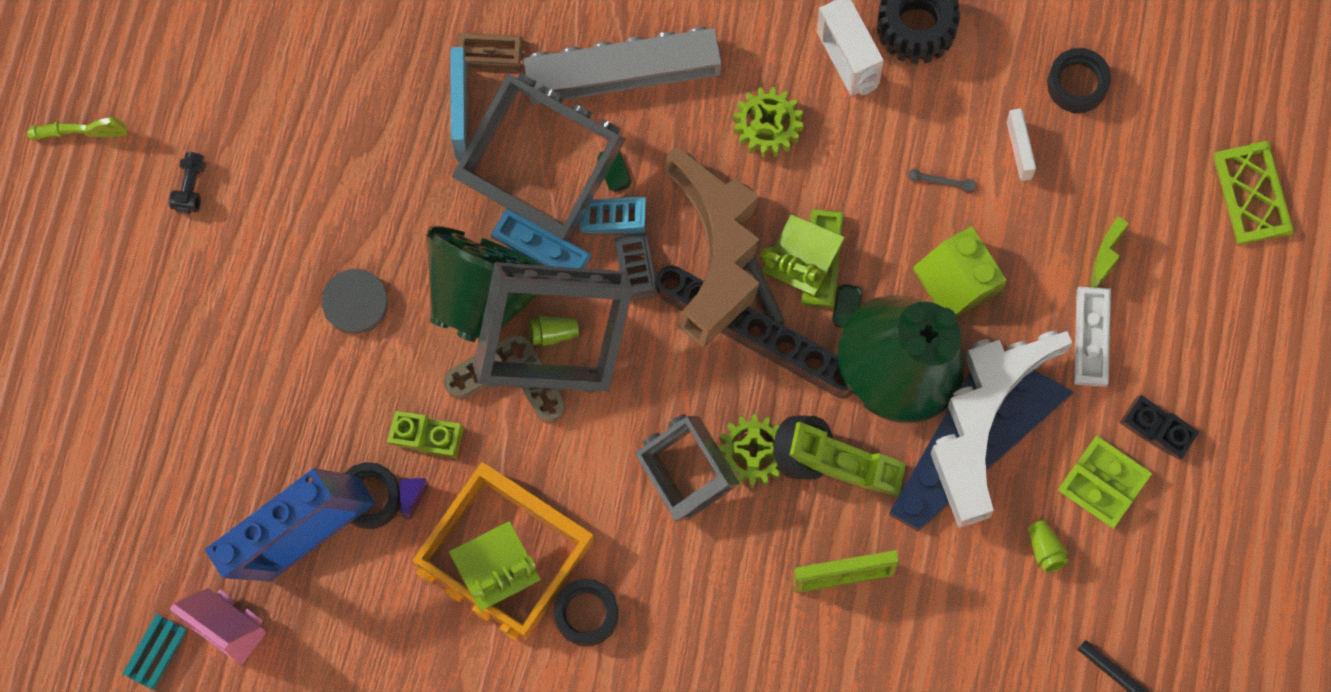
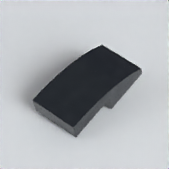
(1159, 428)

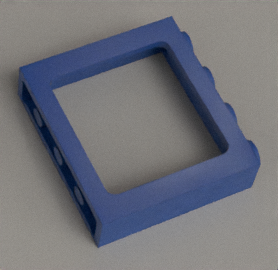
(290, 526)

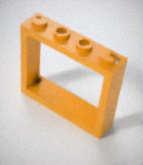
(532, 505)

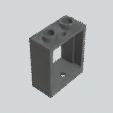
(686, 508)

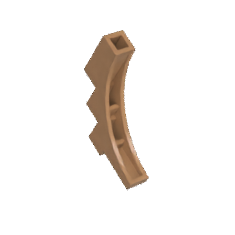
(731, 246)

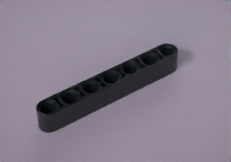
(766, 344)

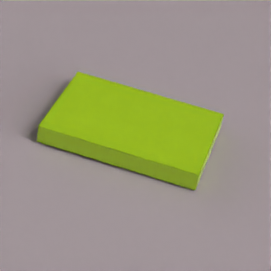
(845, 571)

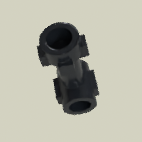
(186, 199)

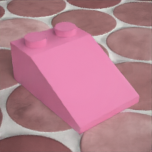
(221, 623)

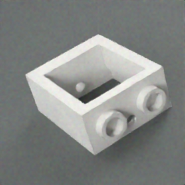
(850, 46)

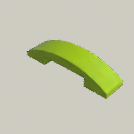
(846, 462)

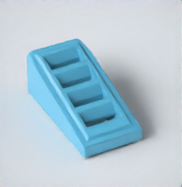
(625, 204)

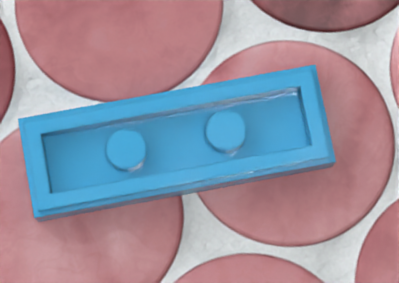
(538, 243)

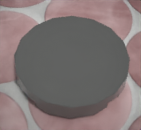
(354, 301)

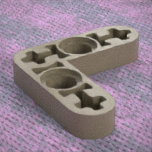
(530, 356)

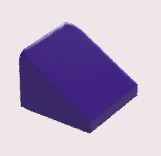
(411, 495)

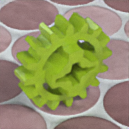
(772, 136)
(740, 450)

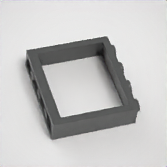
(502, 101)
(558, 282)

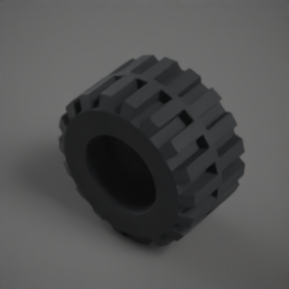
(918, 43)

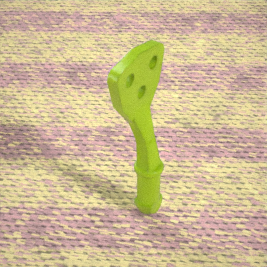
(102, 128)

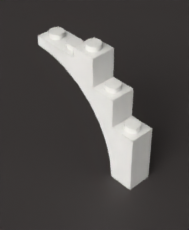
(995, 374)

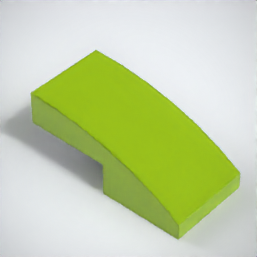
(1107, 258)

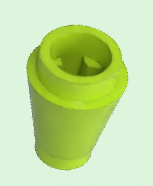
(552, 330)
(1047, 548)

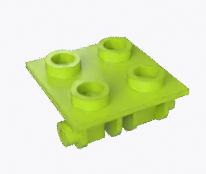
(802, 255)
(495, 566)

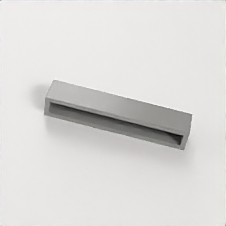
(626, 64)

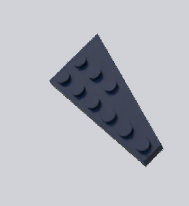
(1019, 413)

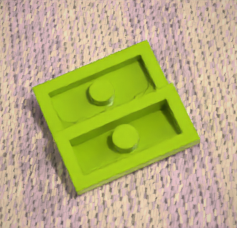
(1105, 481)

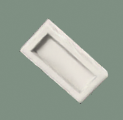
(1021, 144)

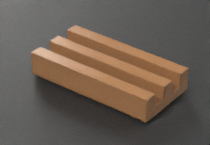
(494, 63)

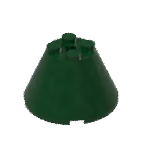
(462, 278)
(902, 357)

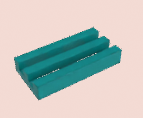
(143, 647)

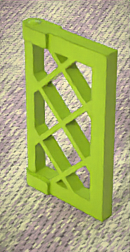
(1235, 211)

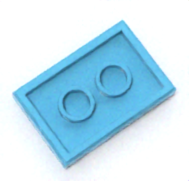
(459, 101)

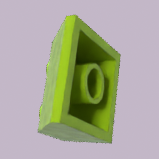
(960, 273)

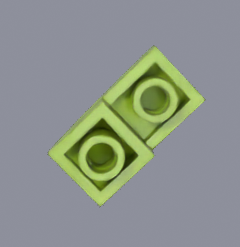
(425, 434)

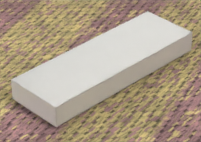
(1092, 336)

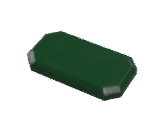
(618, 175)
(846, 303)

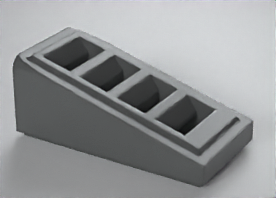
(643, 290)

